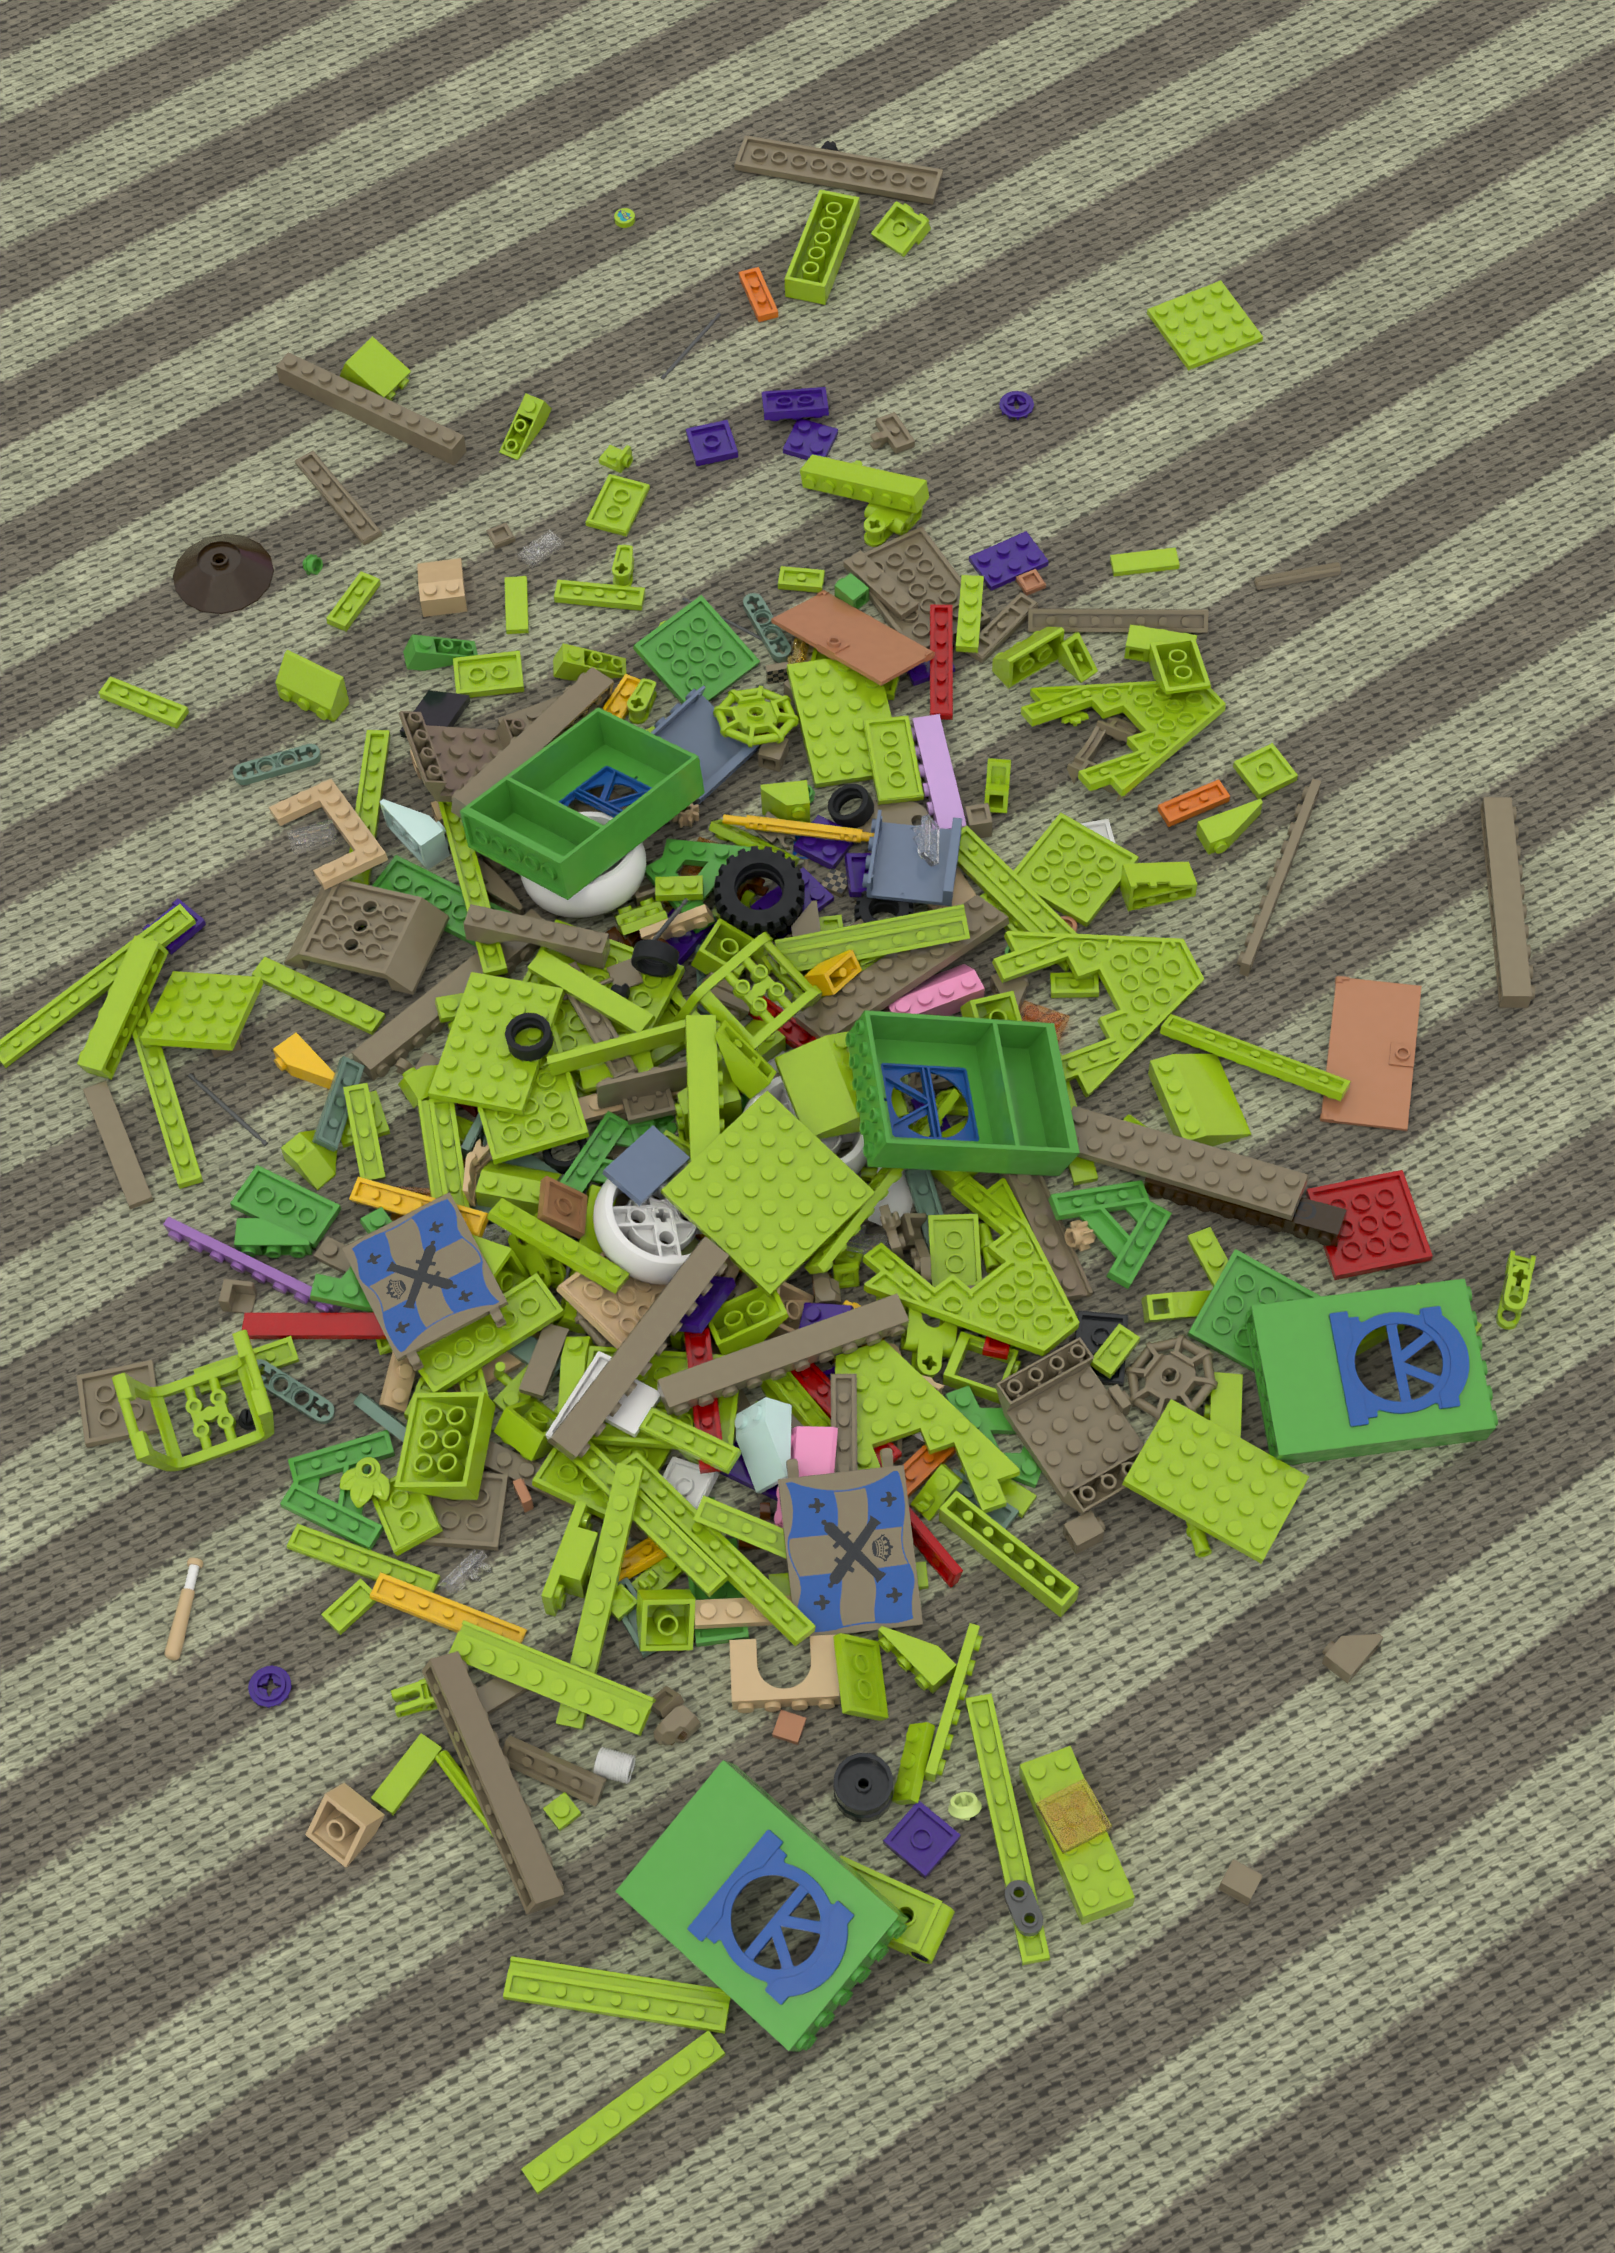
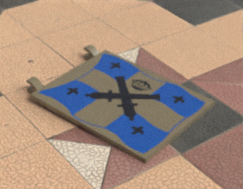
(425, 1278)
(851, 1548)

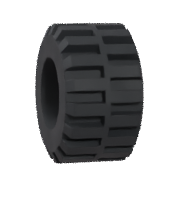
(868, 907)

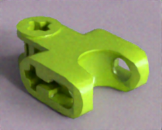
(885, 521)
(538, 1262)
(1515, 1288)
(928, 1343)

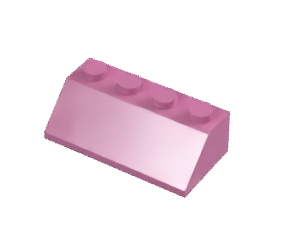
(941, 993)
(814, 1452)

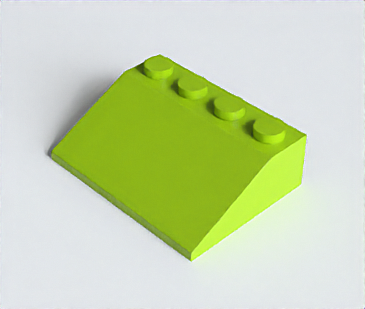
(821, 1086)
(1197, 1098)
(446, 1444)

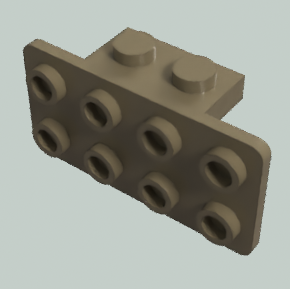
(644, 1093)

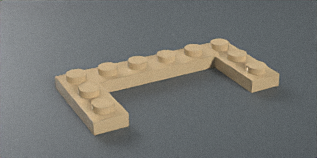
(366, 850)

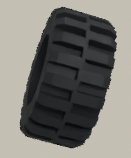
(765, 865)

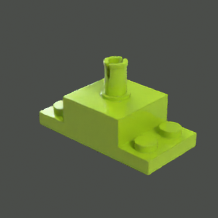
(572, 1562)

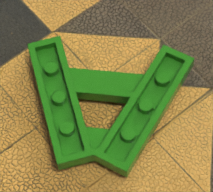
(692, 853)
(593, 1156)
(1094, 1206)
(347, 1290)
(991, 1422)
(340, 1517)

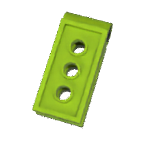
(928, 1914)

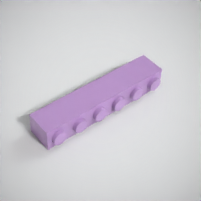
(937, 771)

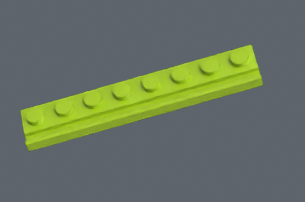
(1008, 888)
(877, 937)
(442, 1149)
(553, 1678)
(617, 1994)

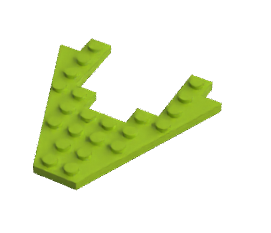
(1163, 719)
(1141, 974)
(1013, 1304)
(901, 1402)

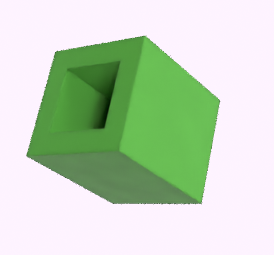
(852, 591)

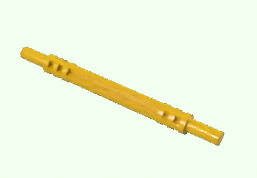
(799, 828)

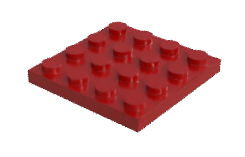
(1379, 1227)

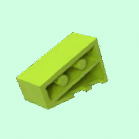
(1156, 883)

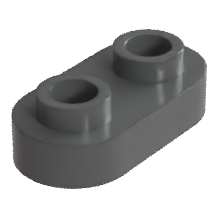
(1023, 1907)

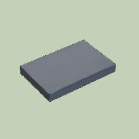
(646, 1165)

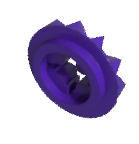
(1023, 400)
(262, 1678)

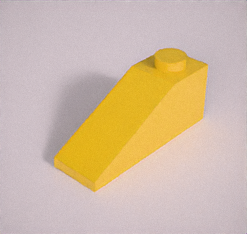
(302, 1062)

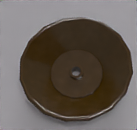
(223, 573)

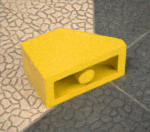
(834, 973)

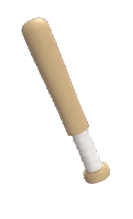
(182, 1614)

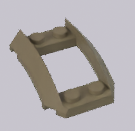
(1115, 727)

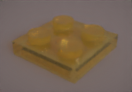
(1074, 1816)

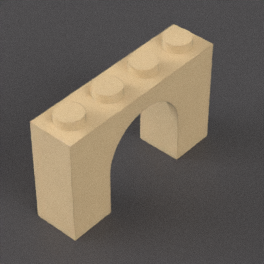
(752, 1692)

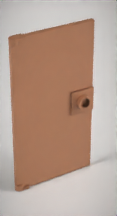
(853, 638)
(1375, 1050)

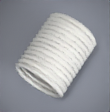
(614, 1765)

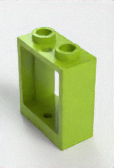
(973, 1343)

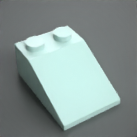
(417, 832)
(765, 1441)

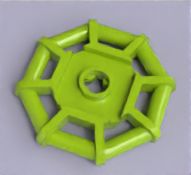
(753, 702)

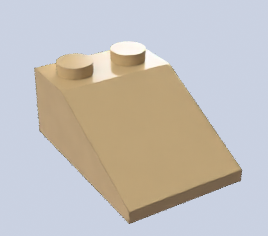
(441, 587)

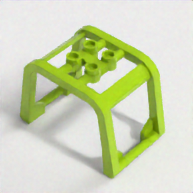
(760, 949)
(255, 1392)

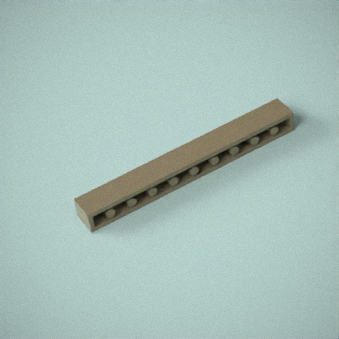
(371, 409)
(564, 712)
(1506, 904)
(421, 1017)
(638, 1348)
(782, 1354)
(493, 1783)

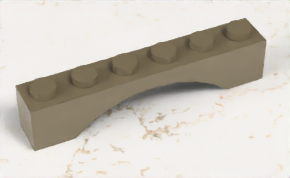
(494, 926)

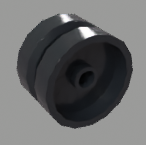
(861, 1771)

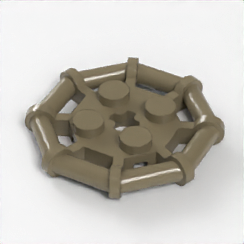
(1177, 1363)

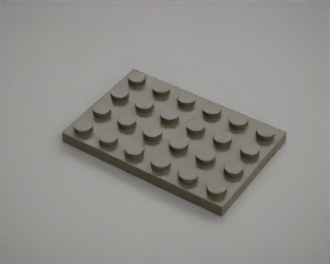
(923, 574)

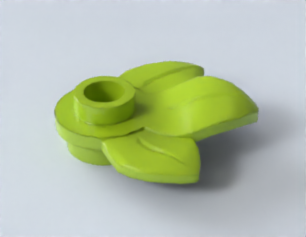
(363, 1485)

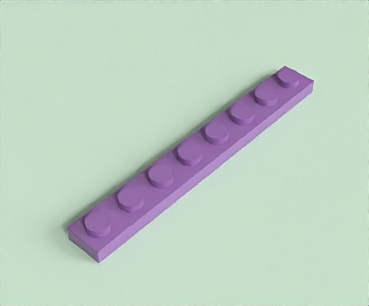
(243, 1262)

